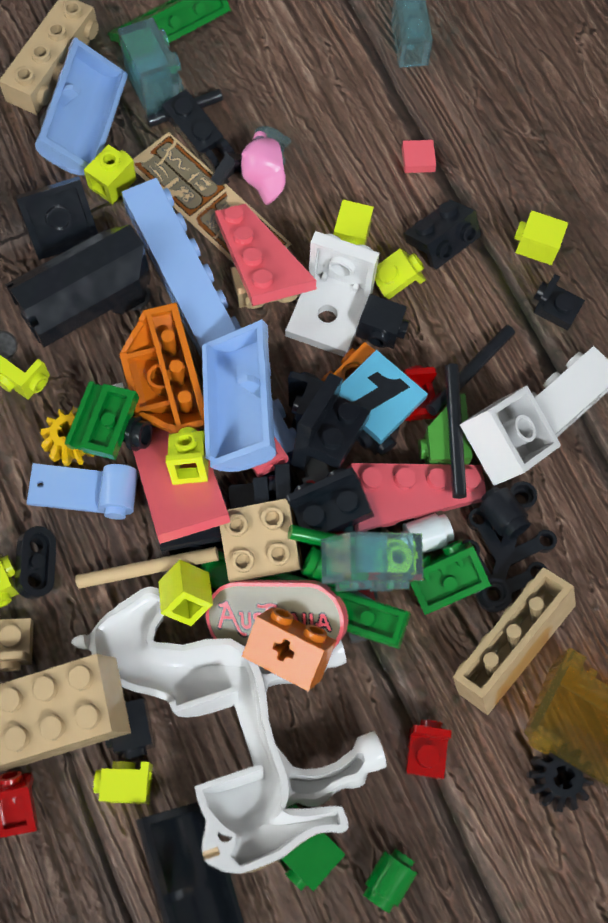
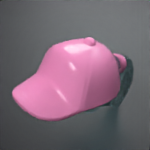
(264, 161)

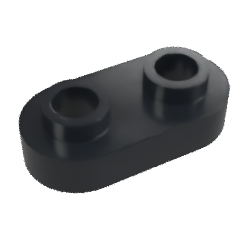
(35, 564)

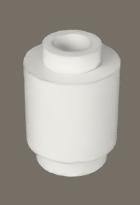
(434, 529)

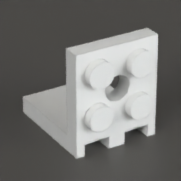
(343, 284)

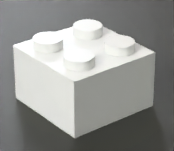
(510, 435)

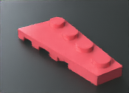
(260, 257)
(413, 491)

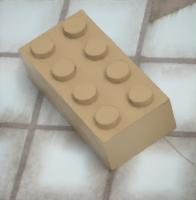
(61, 710)

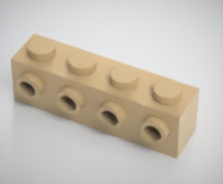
(36, 68)
(514, 640)

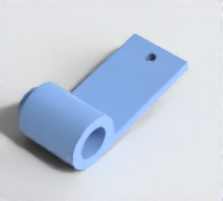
(84, 489)

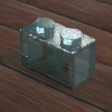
(411, 32)

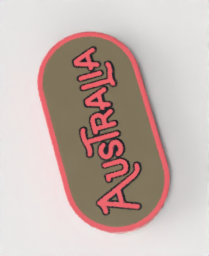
(240, 603)

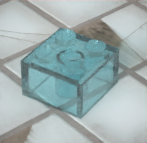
(150, 64)
(372, 561)

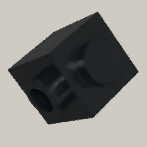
(382, 322)
(141, 737)

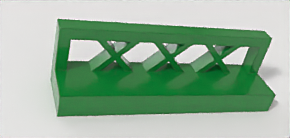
(179, 16)

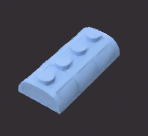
(80, 109)
(238, 399)

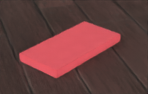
(180, 507)

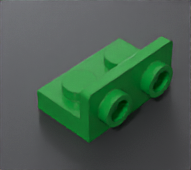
(450, 577)

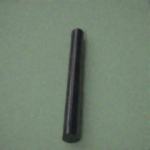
(473, 367)
(455, 432)

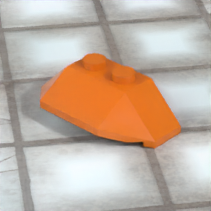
(162, 371)

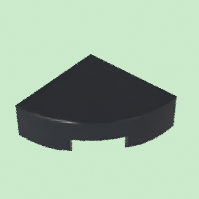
(227, 167)

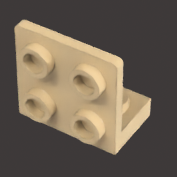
(258, 541)

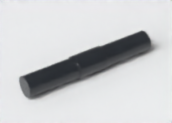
(203, 100)

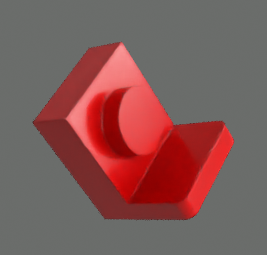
(427, 749)
(17, 804)

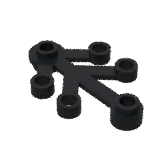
(506, 554)

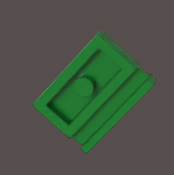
(102, 420)

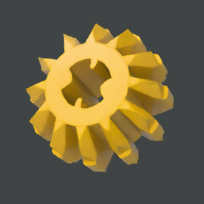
(55, 439)

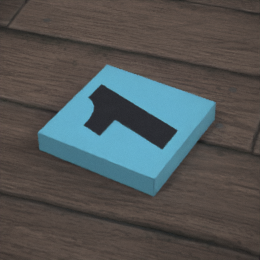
(383, 391)

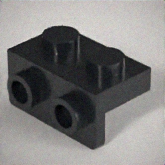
(444, 232)

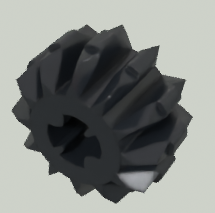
(561, 794)

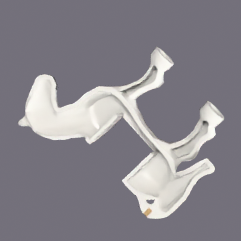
(212, 677)

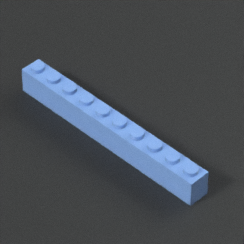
(186, 278)

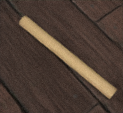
(145, 567)

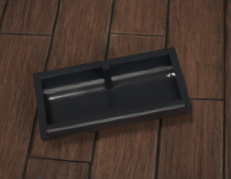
(183, 882)

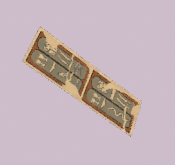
(191, 188)

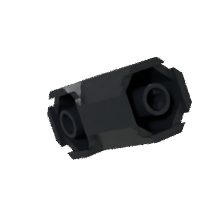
(83, 284)

